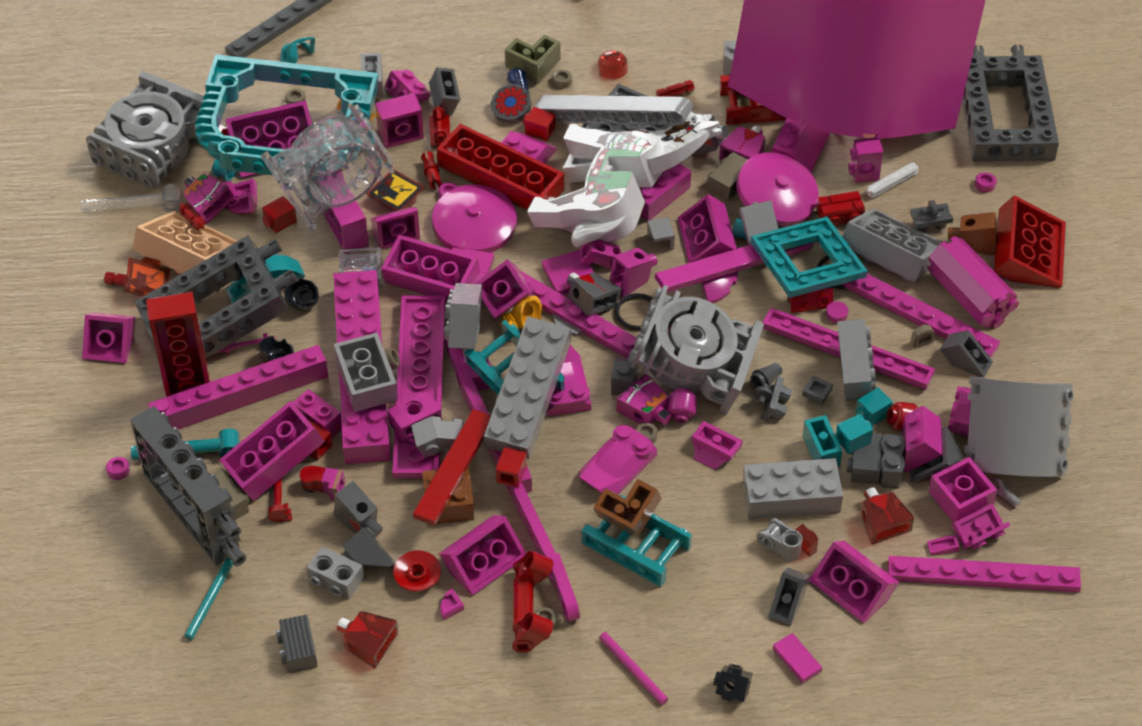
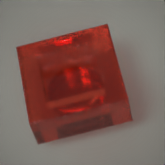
(809, 540)

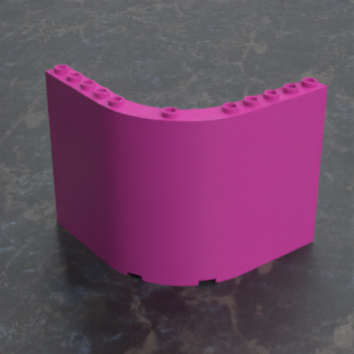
(858, 62)

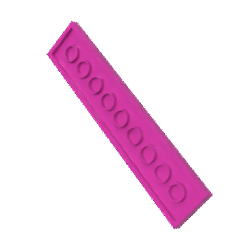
(419, 371)

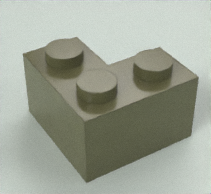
(534, 59)

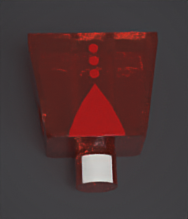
(884, 516)
(368, 636)

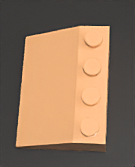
(178, 242)

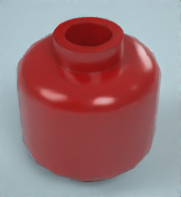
(897, 412)

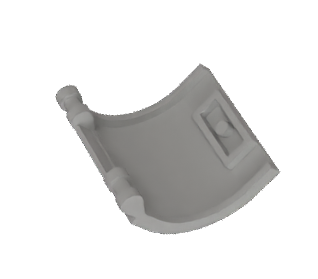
(1019, 427)

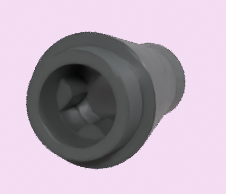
(765, 375)

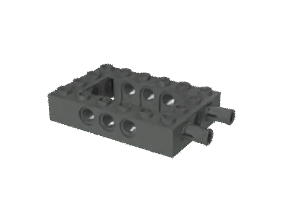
(992, 144)
(211, 275)
(187, 486)

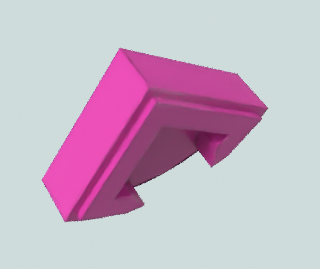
(450, 605)

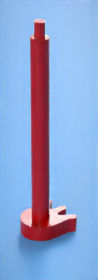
(279, 512)

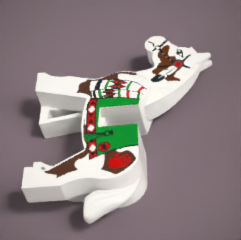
(612, 173)

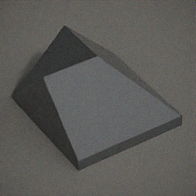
(950, 455)

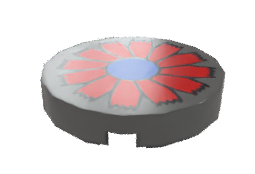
(511, 103)

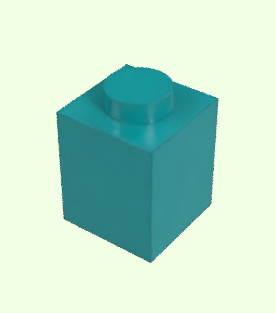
(874, 406)
(854, 433)

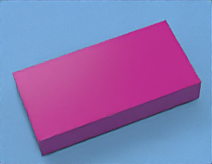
(797, 658)

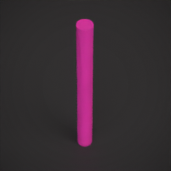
(633, 668)

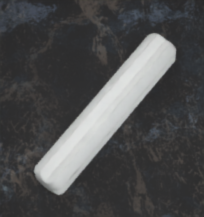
(892, 180)

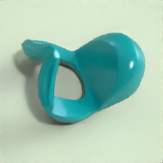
(290, 53)

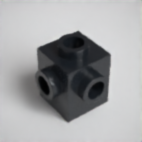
(740, 683)

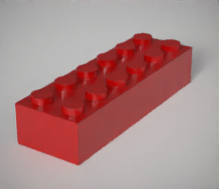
(498, 166)
(178, 342)

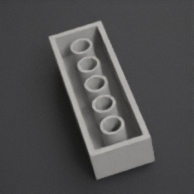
(528, 386)

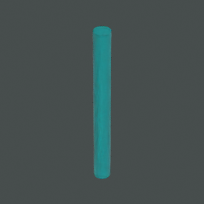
(209, 599)

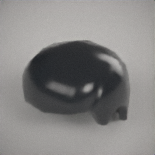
(302, 294)
(272, 349)

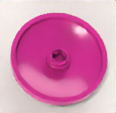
(783, 182)
(474, 218)

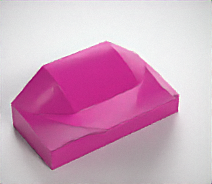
(714, 445)

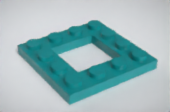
(845, 265)

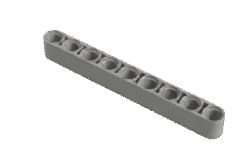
(617, 109)

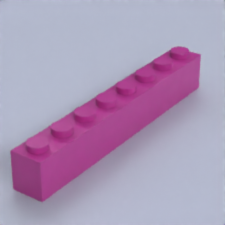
(243, 388)

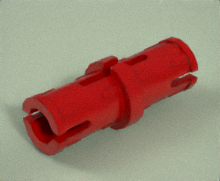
(431, 170)

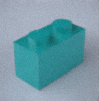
(821, 439)

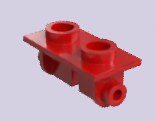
(439, 126)
(811, 301)

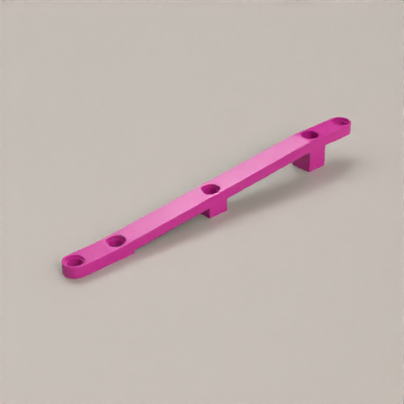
(469, 385)

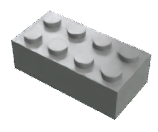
(463, 315)
(792, 488)

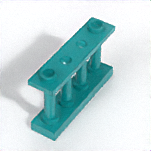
(492, 375)
(634, 558)

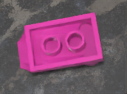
(576, 393)
(618, 460)

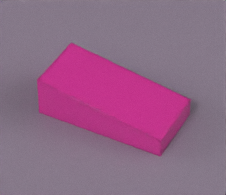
(943, 545)

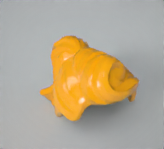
(528, 307)

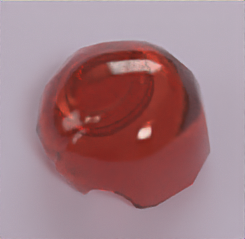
(612, 64)

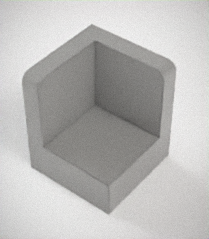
(661, 230)

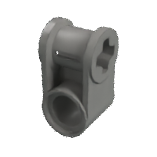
(779, 539)

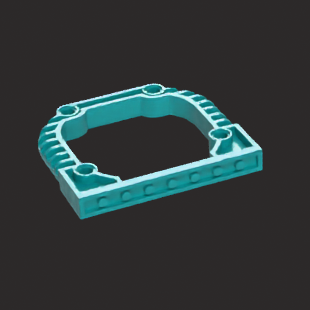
(233, 74)

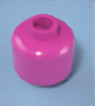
(682, 405)

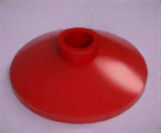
(417, 563)

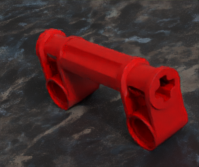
(529, 627)

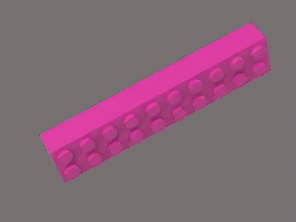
(358, 315)

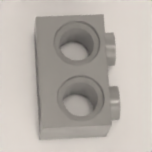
(373, 63)
(337, 568)

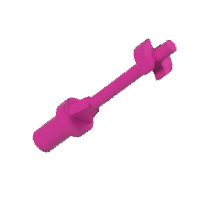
(234, 345)

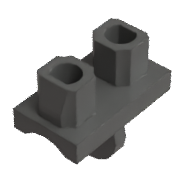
(931, 215)
(770, 396)

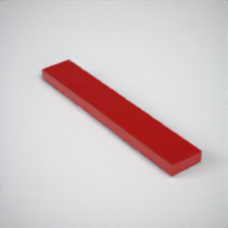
(452, 468)

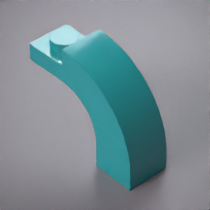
(277, 266)

